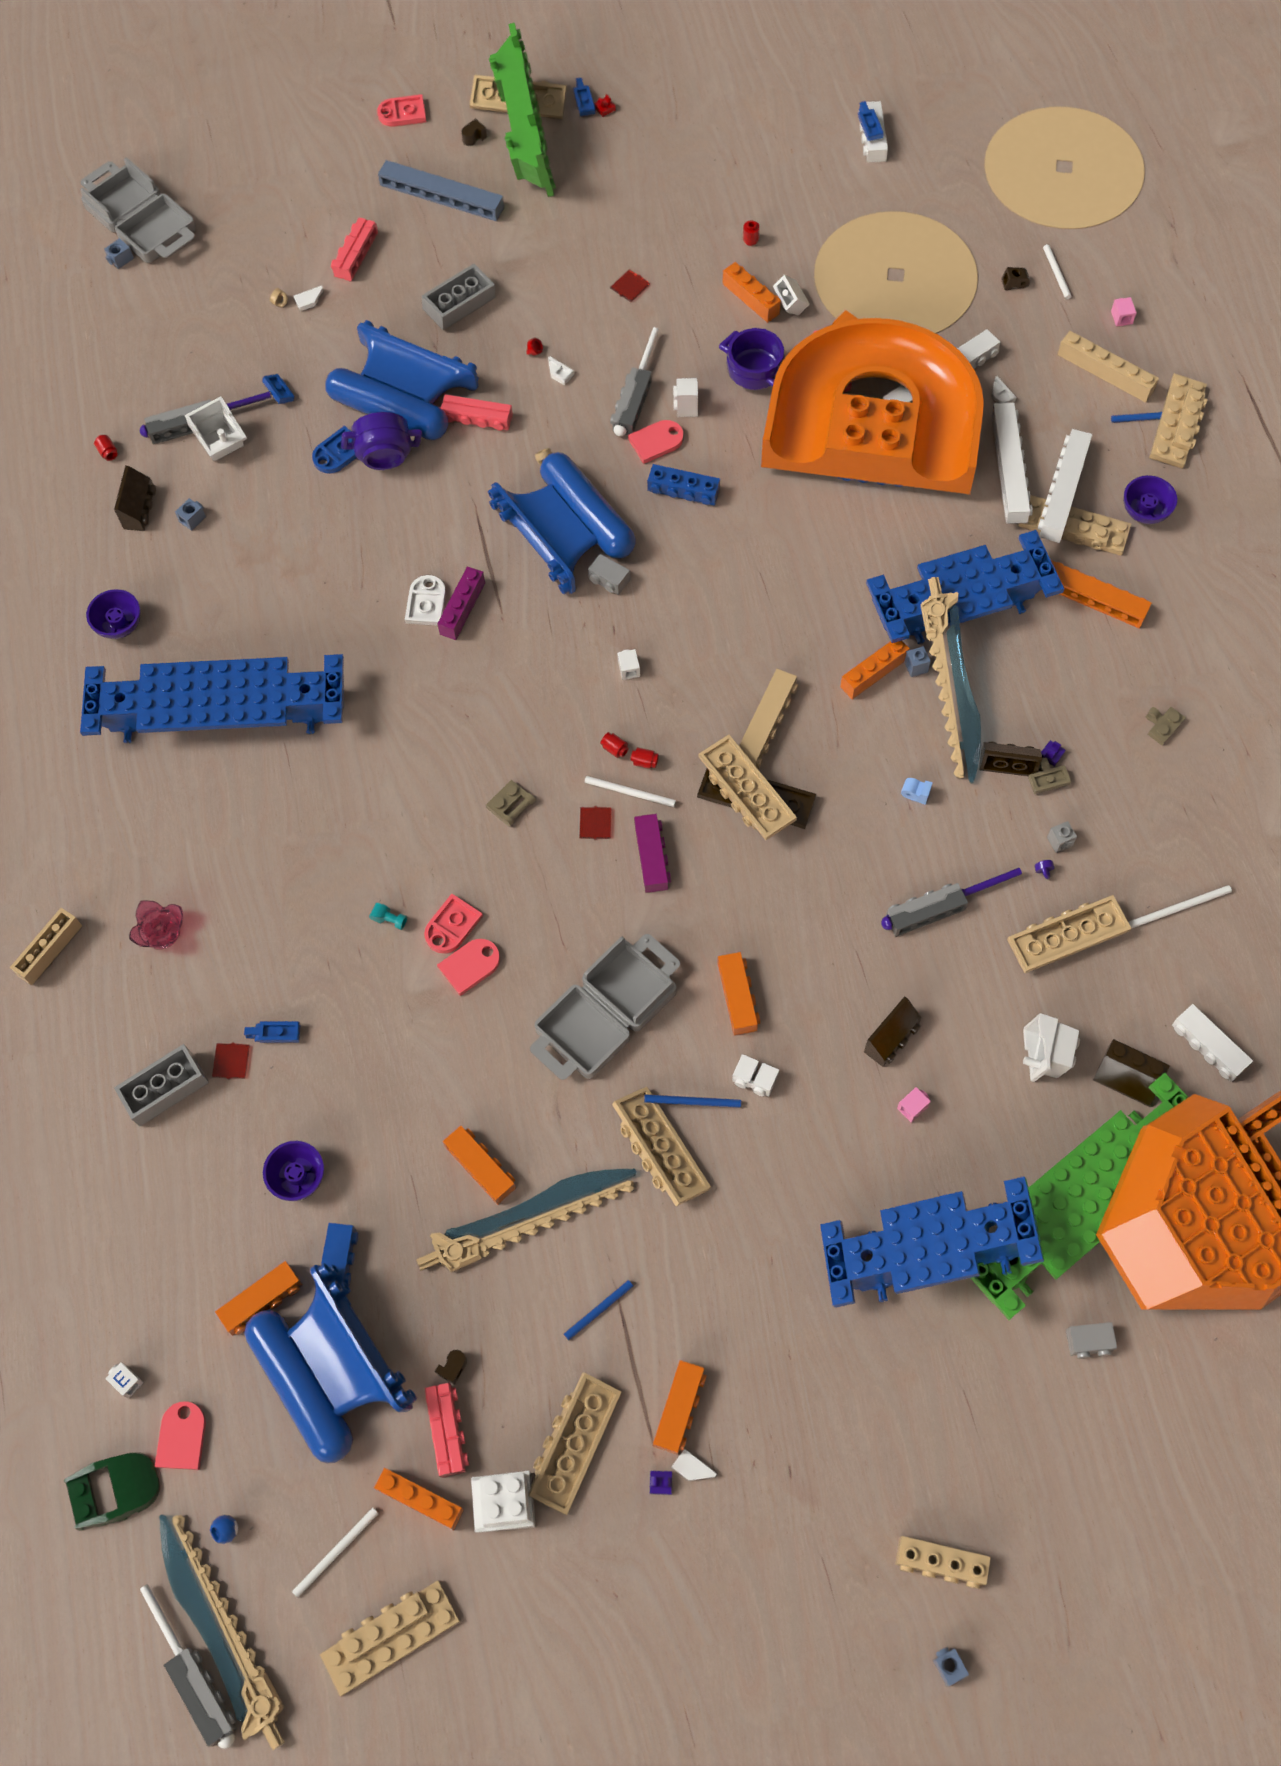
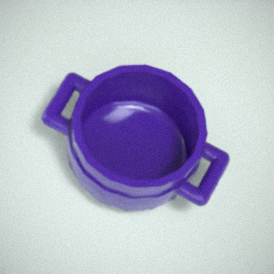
(753, 357)
(381, 440)

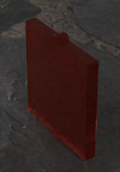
(630, 285)
(595, 823)
(230, 1061)

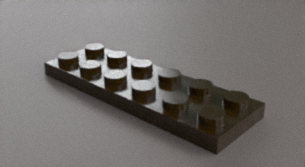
(796, 799)

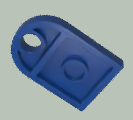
(333, 453)

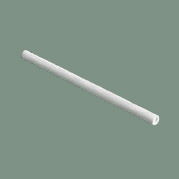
(1180, 906)

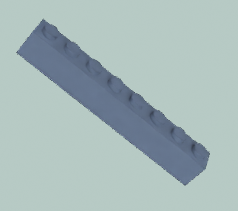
(441, 190)

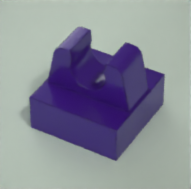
(1053, 752)
(661, 1482)

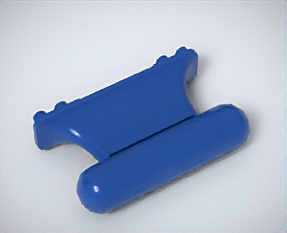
(401, 381)
(564, 519)
(324, 1366)

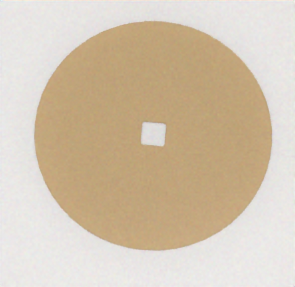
(1103, 176)
(935, 263)

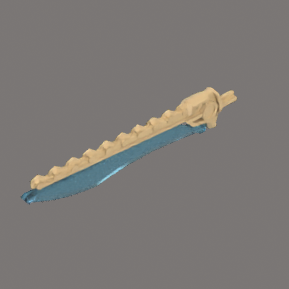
(936, 623)
(469, 1249)
(257, 1691)

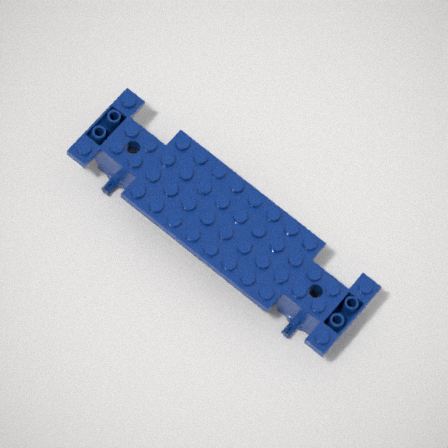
(213, 696)

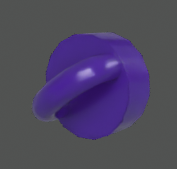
(1044, 867)

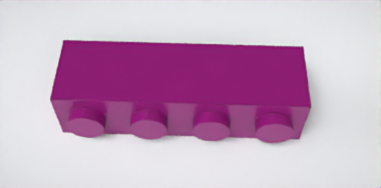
(461, 603)
(651, 853)

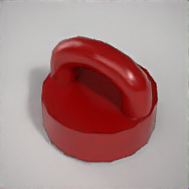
(534, 347)

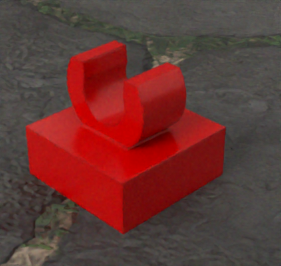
(605, 106)

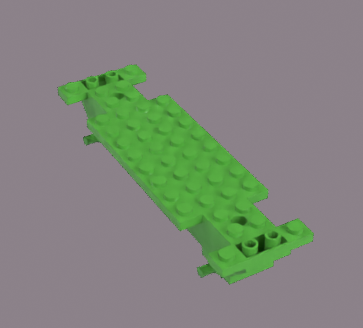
(1074, 1199)

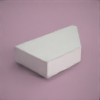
(308, 298)
(560, 371)
(1001, 393)
(691, 1467)

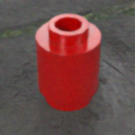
(751, 232)
(106, 447)
(614, 745)
(644, 758)

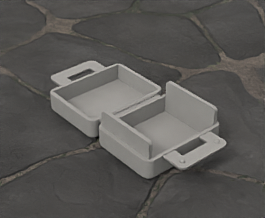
(137, 211)
(592, 1021)

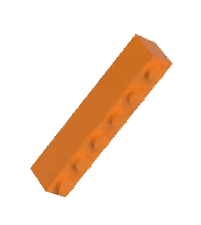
(1102, 596)

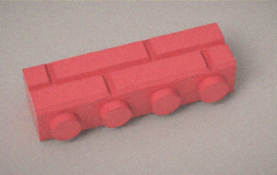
(354, 249)
(477, 412)
(445, 1430)

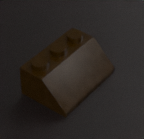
(134, 499)
(1010, 759)
(893, 1032)
(1129, 1072)

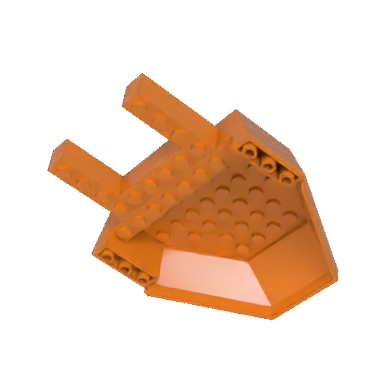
(1200, 1210)

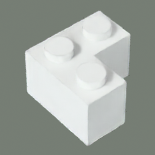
(687, 397)

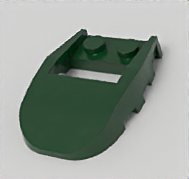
(133, 1484)

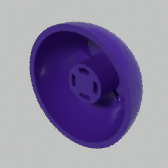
(1149, 499)
(113, 614)
(290, 1161)

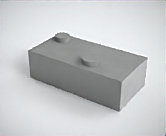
(458, 296)
(161, 1085)

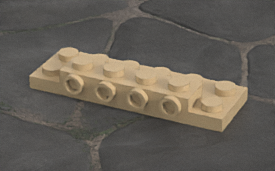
(549, 97)
(1179, 421)
(1085, 528)
(746, 788)
(1068, 933)
(660, 1148)
(573, 1443)
(388, 1637)

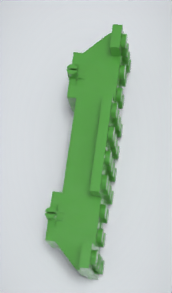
(515, 86)

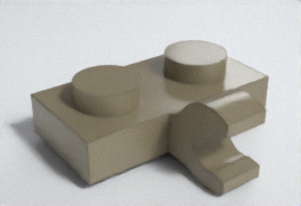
(1165, 724)
(1048, 778)

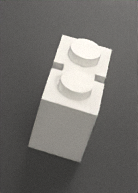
(745, 1073)

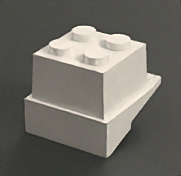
(216, 428)
(1049, 1047)
(503, 1502)

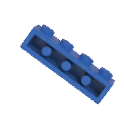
(683, 484)

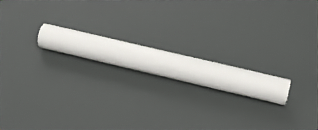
(1057, 272)

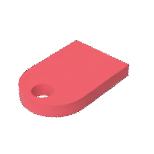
(402, 111)
(656, 440)
(452, 924)
(469, 965)
(181, 1439)

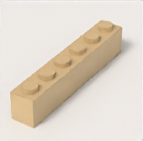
(1107, 366)
(768, 715)

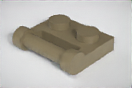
(506, 799)

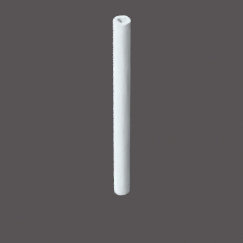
(630, 791)
(335, 1552)

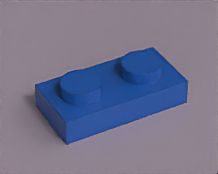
(278, 388)

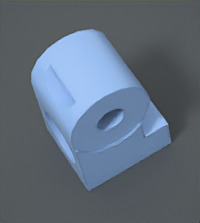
(916, 790)

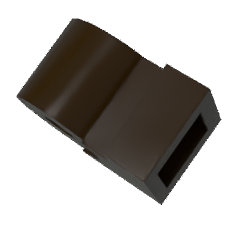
(472, 132)
(1015, 278)
(453, 1368)

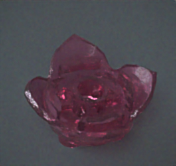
(149, 916)

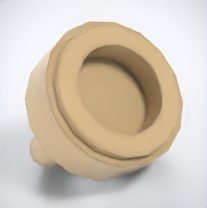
(277, 296)
(542, 454)

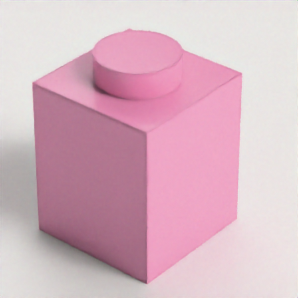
(1123, 311)
(914, 1104)

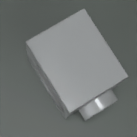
(1061, 837)

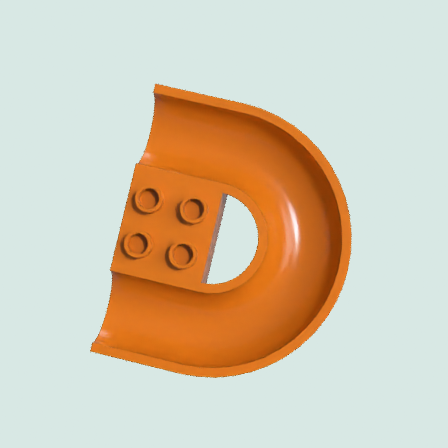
(875, 439)

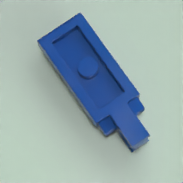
(583, 98)
(869, 122)
(274, 1032)

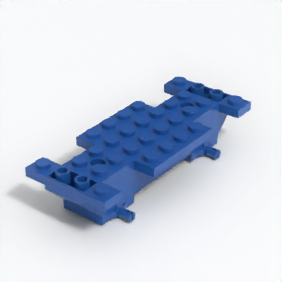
(982, 585)
(932, 1244)

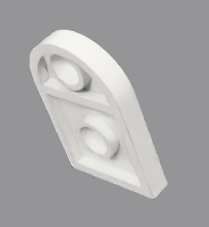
(425, 603)

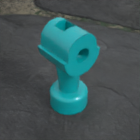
(382, 913)

